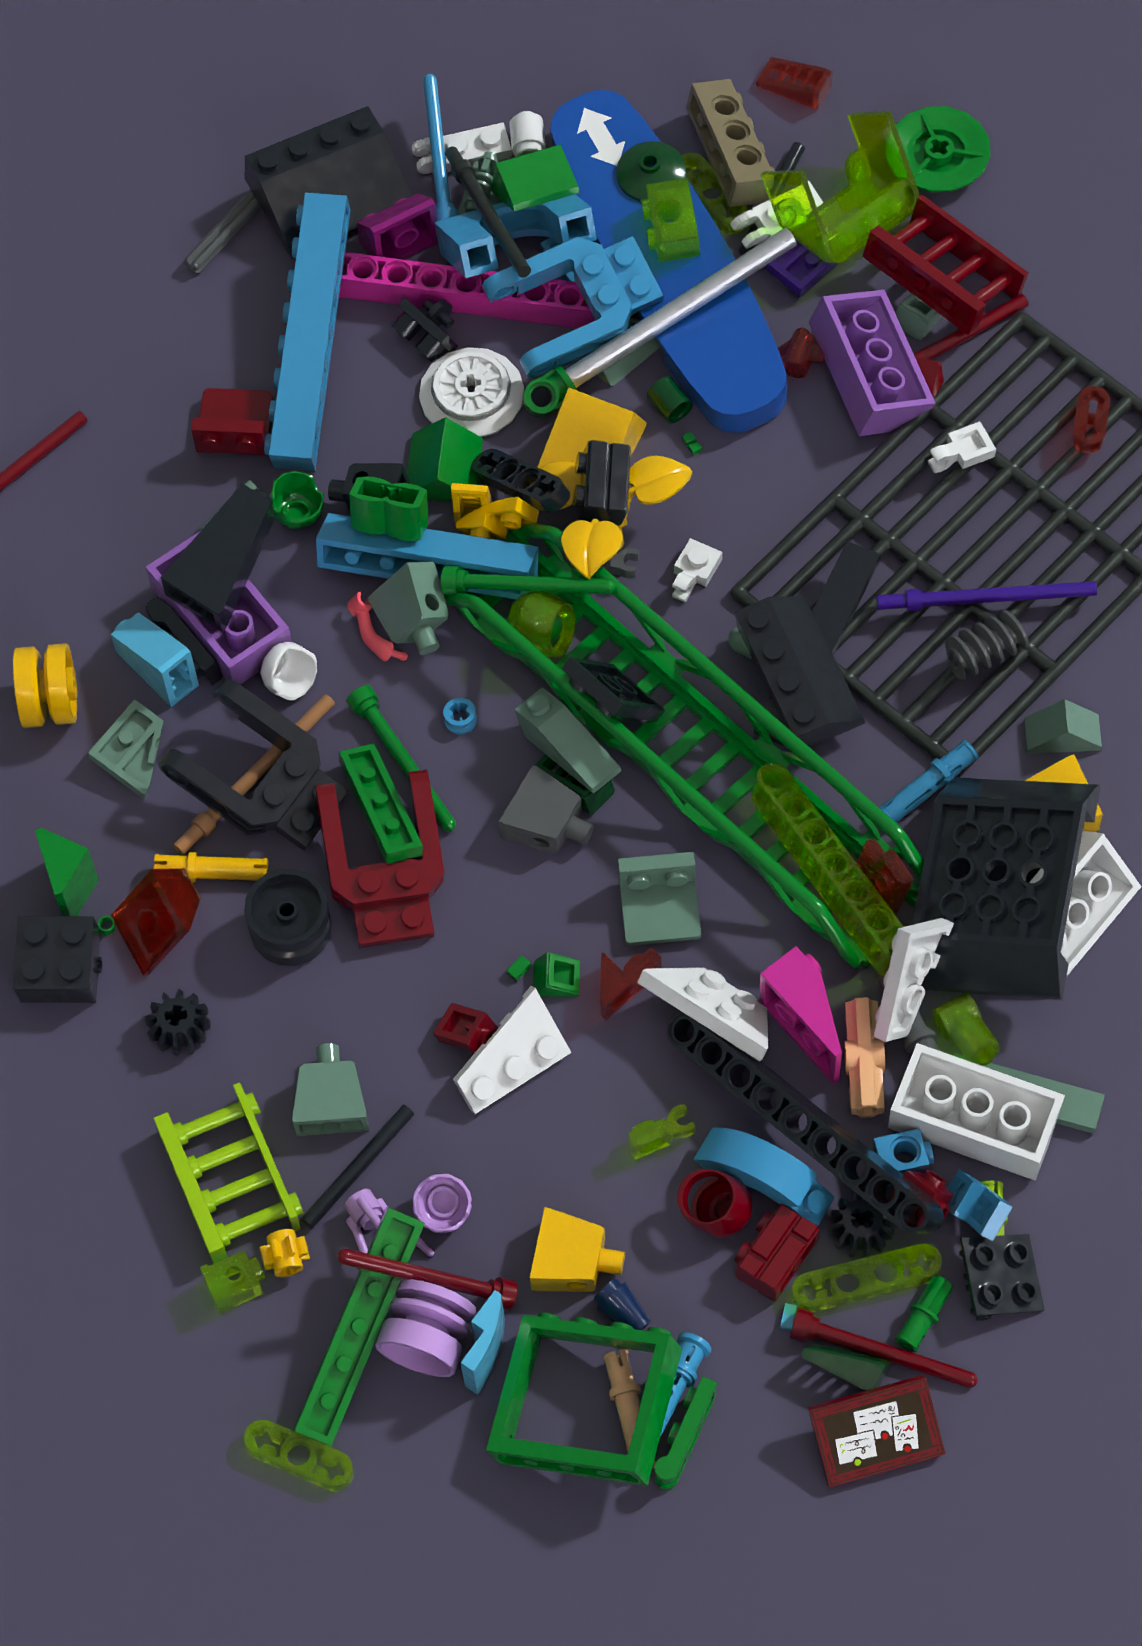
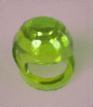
(534, 617)

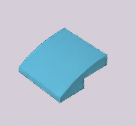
(488, 1337)

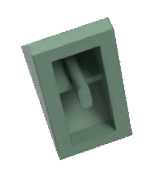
(1062, 729)

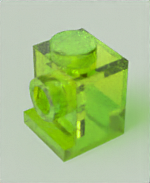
(229, 1292)

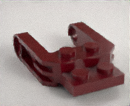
(390, 898)

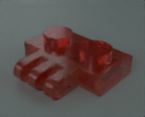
(885, 873)

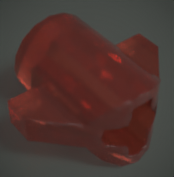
(799, 353)

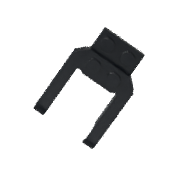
(286, 794)

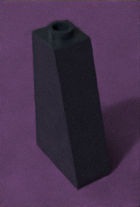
(221, 557)

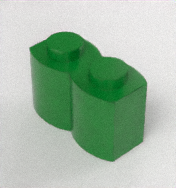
(388, 508)

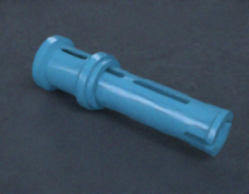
(686, 1371)

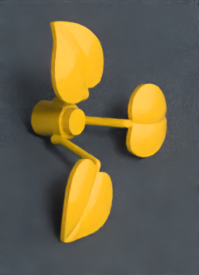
(595, 542)

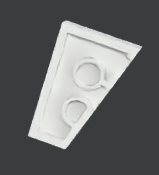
(910, 962)
(514, 1054)

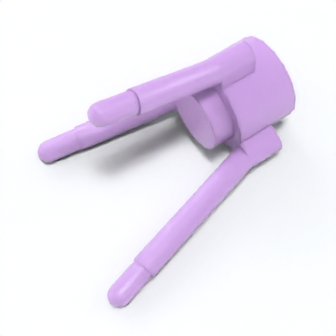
(367, 1213)

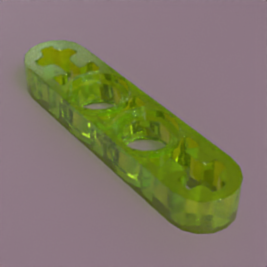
(864, 1270)

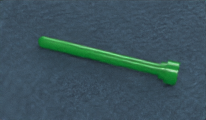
(458, 580)
(364, 702)

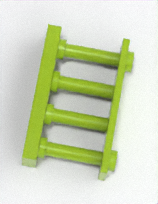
(205, 1201)

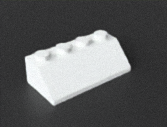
(1098, 895)
(976, 1111)

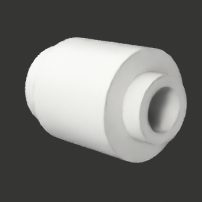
(527, 133)

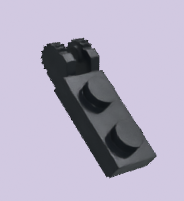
(168, 620)

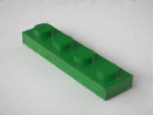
(380, 803)

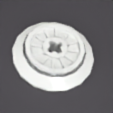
(488, 408)

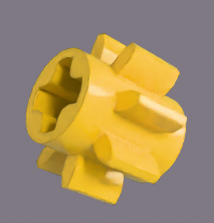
(284, 1253)

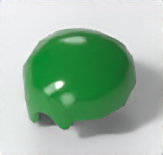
(296, 500)

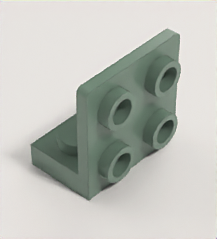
(659, 898)

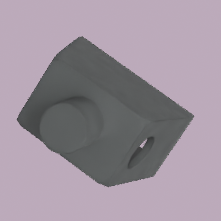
(544, 814)

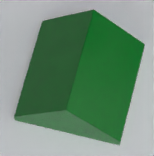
(534, 179)
(443, 456)
(69, 871)

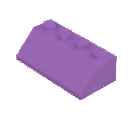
(870, 361)

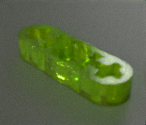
(708, 179)
(268, 1452)

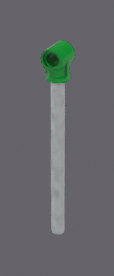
(559, 380)

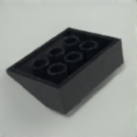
(334, 158)

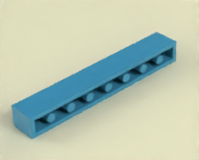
(309, 332)

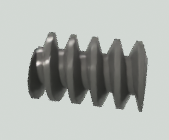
(984, 641)

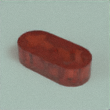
(1084, 418)

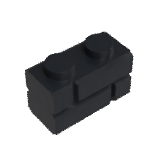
(603, 482)

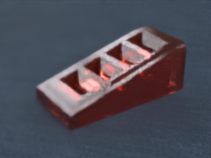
(800, 93)

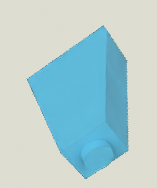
(156, 658)

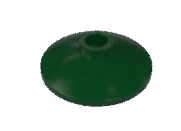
(635, 175)

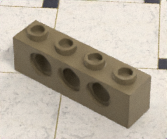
(729, 141)

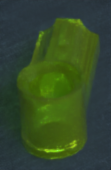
(963, 1024)

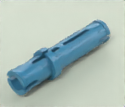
(935, 777)

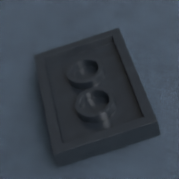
(612, 689)

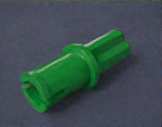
(924, 1313)

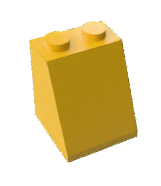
(588, 419)

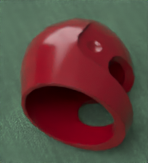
(719, 1205)

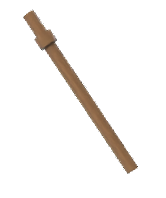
(206, 821)

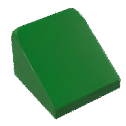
(556, 975)

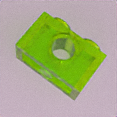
(666, 202)

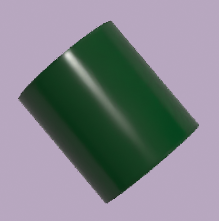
(669, 400)

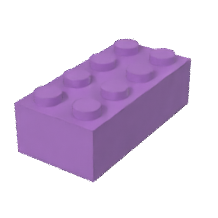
(249, 634)

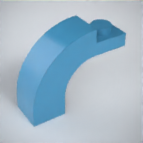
(766, 1170)

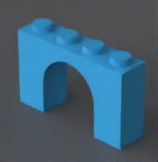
(470, 243)

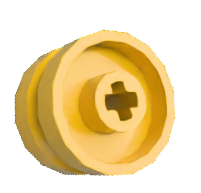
(43, 686)

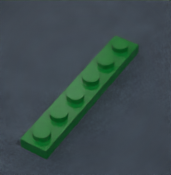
(356, 1331)

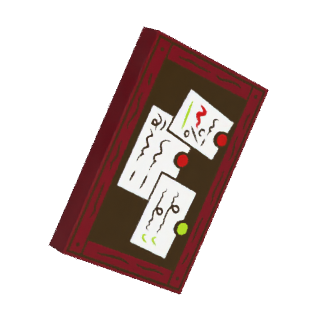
(876, 1430)

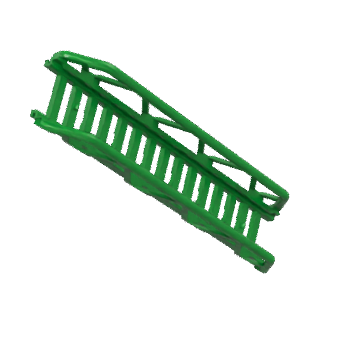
(684, 794)

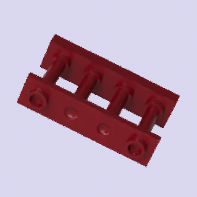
(929, 283)

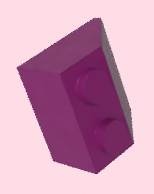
(400, 229)

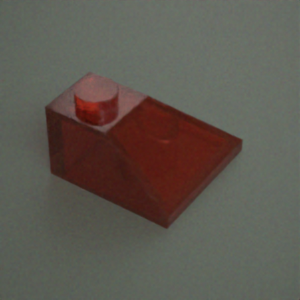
(157, 915)

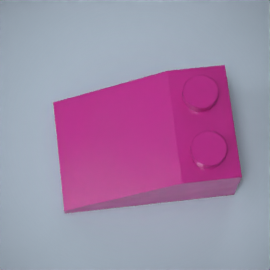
(799, 1003)

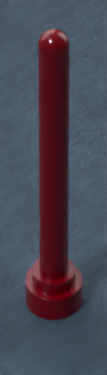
(407, 1271)
(809, 1327)

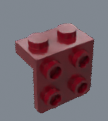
(232, 421)

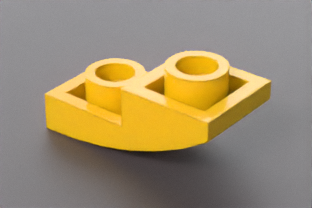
(496, 517)

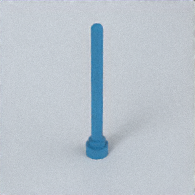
(444, 207)

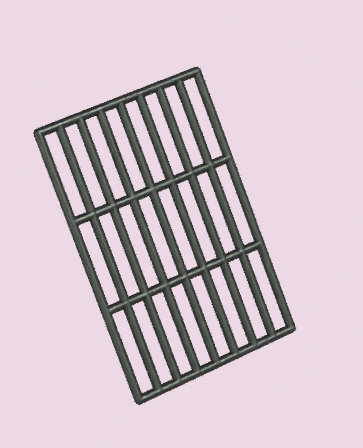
(918, 563)

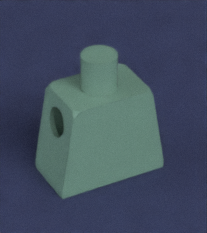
(412, 605)
(328, 1096)

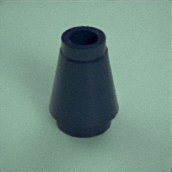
(621, 1305)

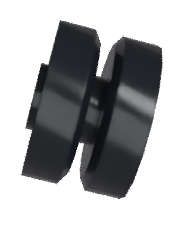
(288, 917)

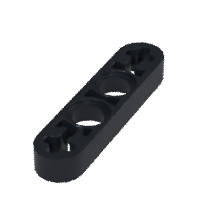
(523, 475)

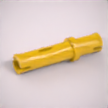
(214, 867)

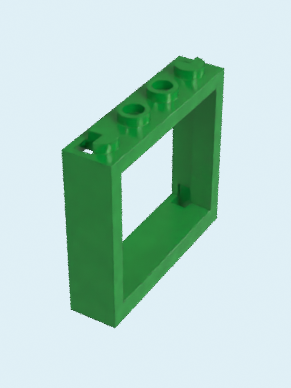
(629, 1468)

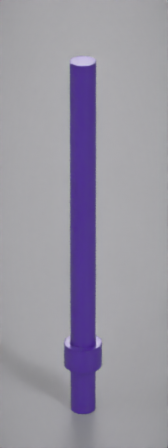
(915, 599)

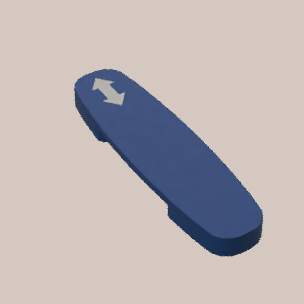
(724, 348)

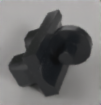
(412, 320)

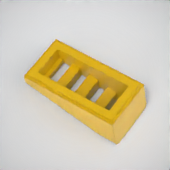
(468, 498)

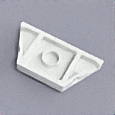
(714, 1004)

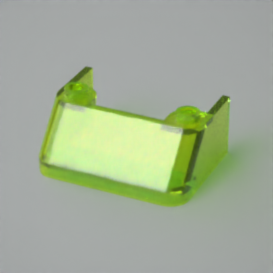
(878, 193)

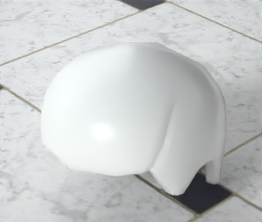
(289, 670)

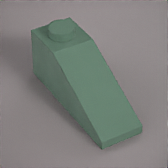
(565, 740)

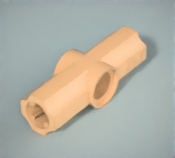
(864, 1058)

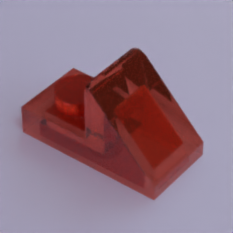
(621, 986)

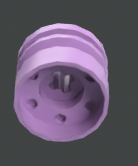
(426, 1328)

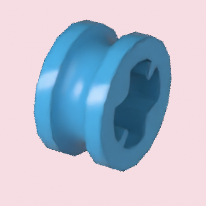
(463, 726)

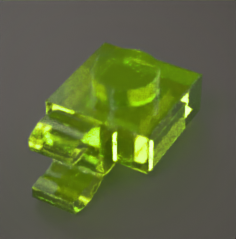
(653, 1136)

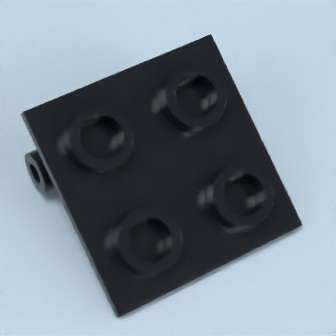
(1001, 1275)

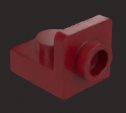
(465, 1028)

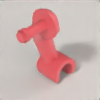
(377, 644)

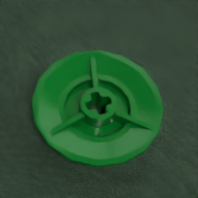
(947, 132)

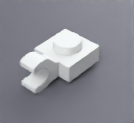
(965, 445)
(694, 565)

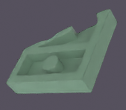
(130, 748)

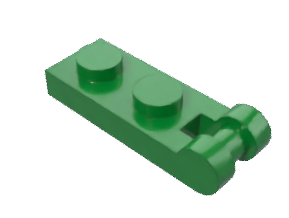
(684, 1436)

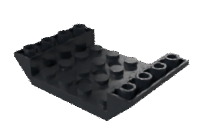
(1006, 929)

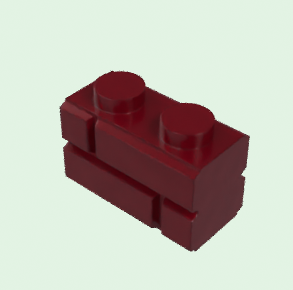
(776, 1252)

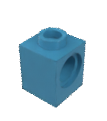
(908, 1142)

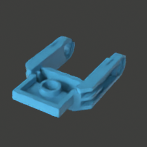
(612, 281)

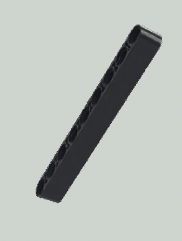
(817, 1132)

